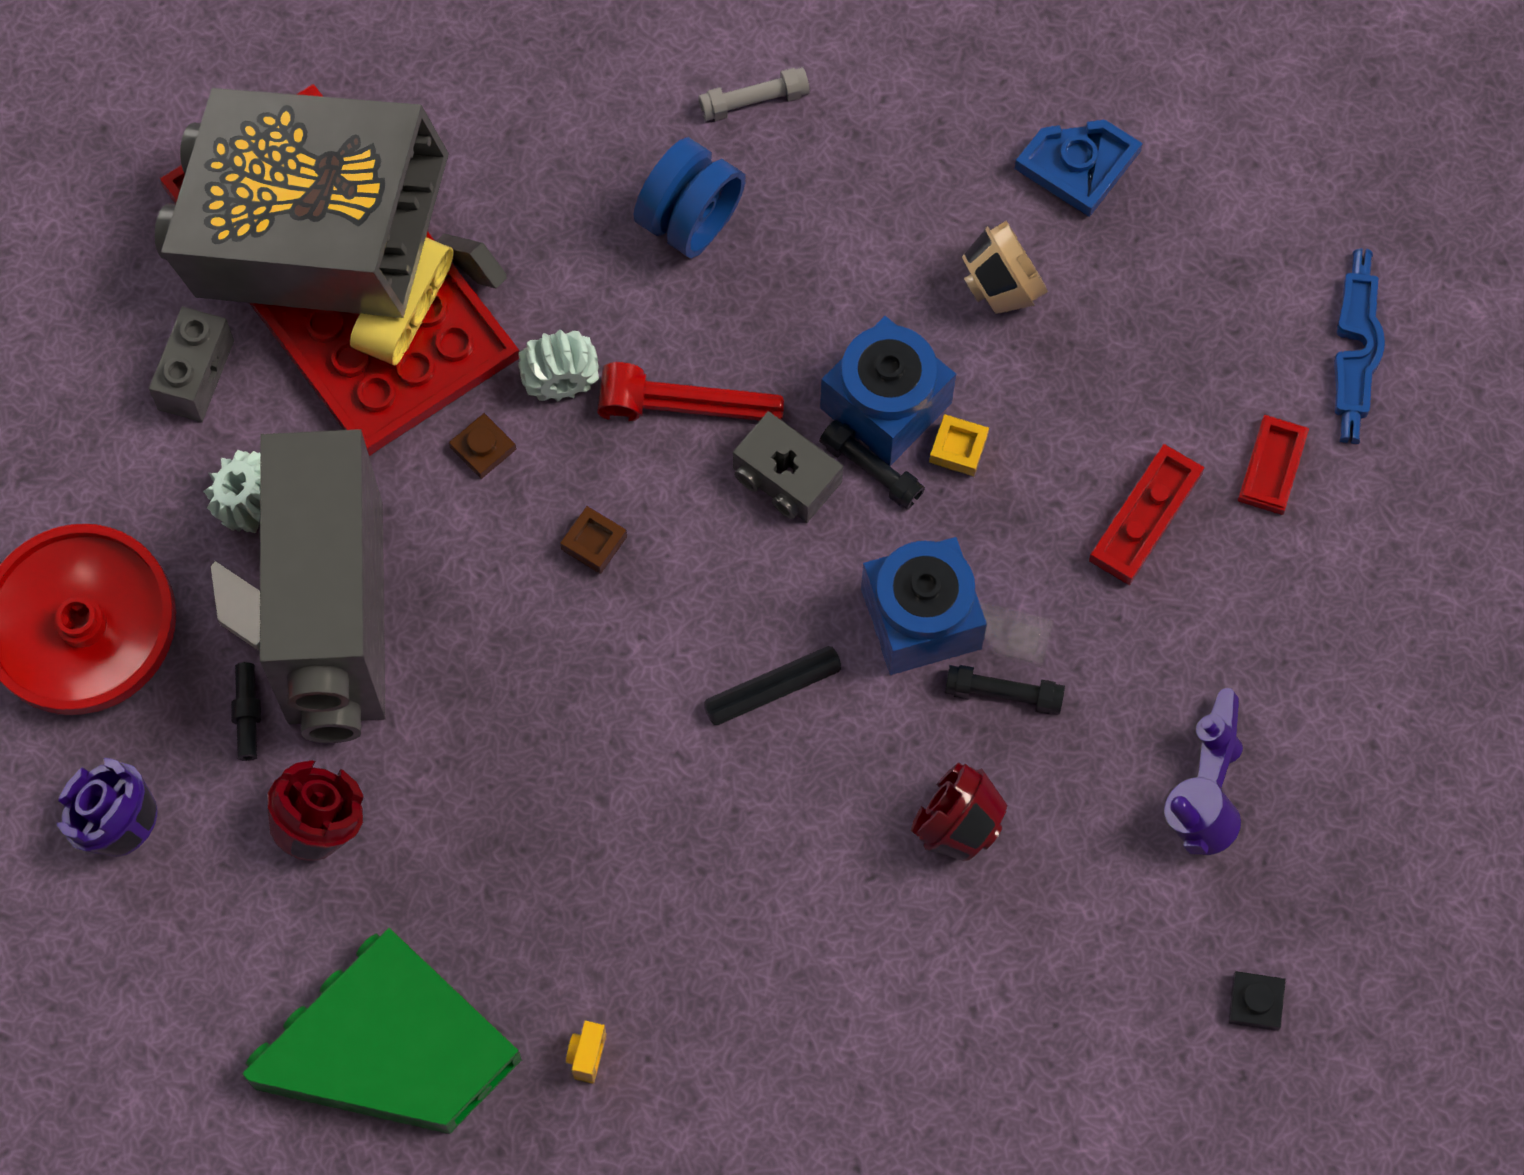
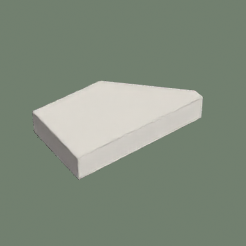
(237, 605)

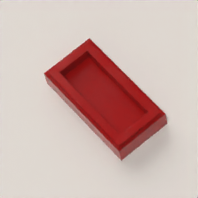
(1273, 464)

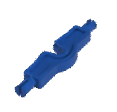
(1356, 367)

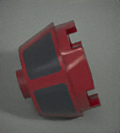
(313, 811)
(961, 814)

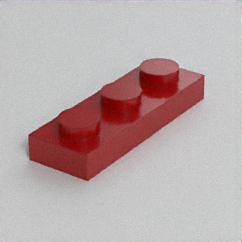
(1146, 514)

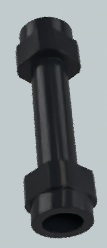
(840, 439)
(1046, 697)

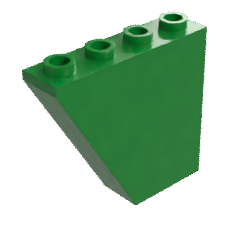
(387, 1044)

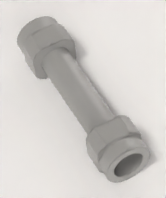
(717, 104)

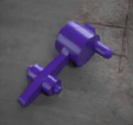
(1198, 805)

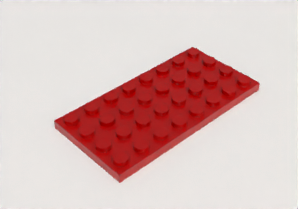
(447, 358)

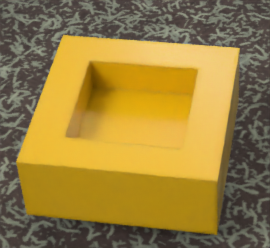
(959, 445)
(586, 1051)

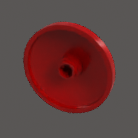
(82, 619)

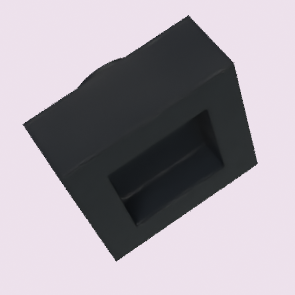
(1257, 1001)

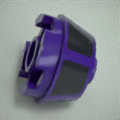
(107, 809)

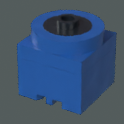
(888, 388)
(923, 604)

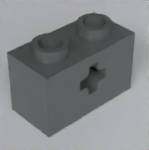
(191, 364)
(779, 446)

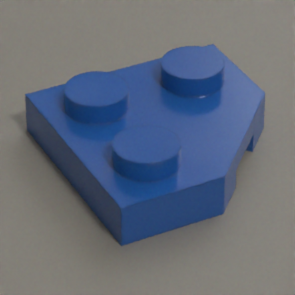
(1079, 161)

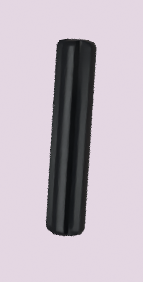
(772, 685)

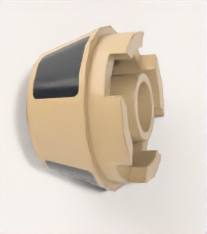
(1002, 271)

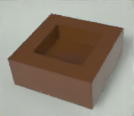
(482, 445)
(593, 539)

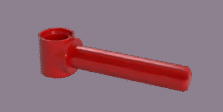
(628, 393)

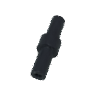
(246, 711)

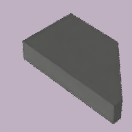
(475, 260)

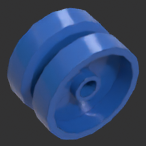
(689, 197)

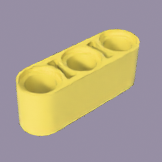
(391, 336)

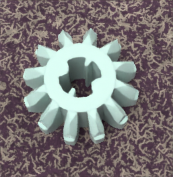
(558, 365)
(237, 492)

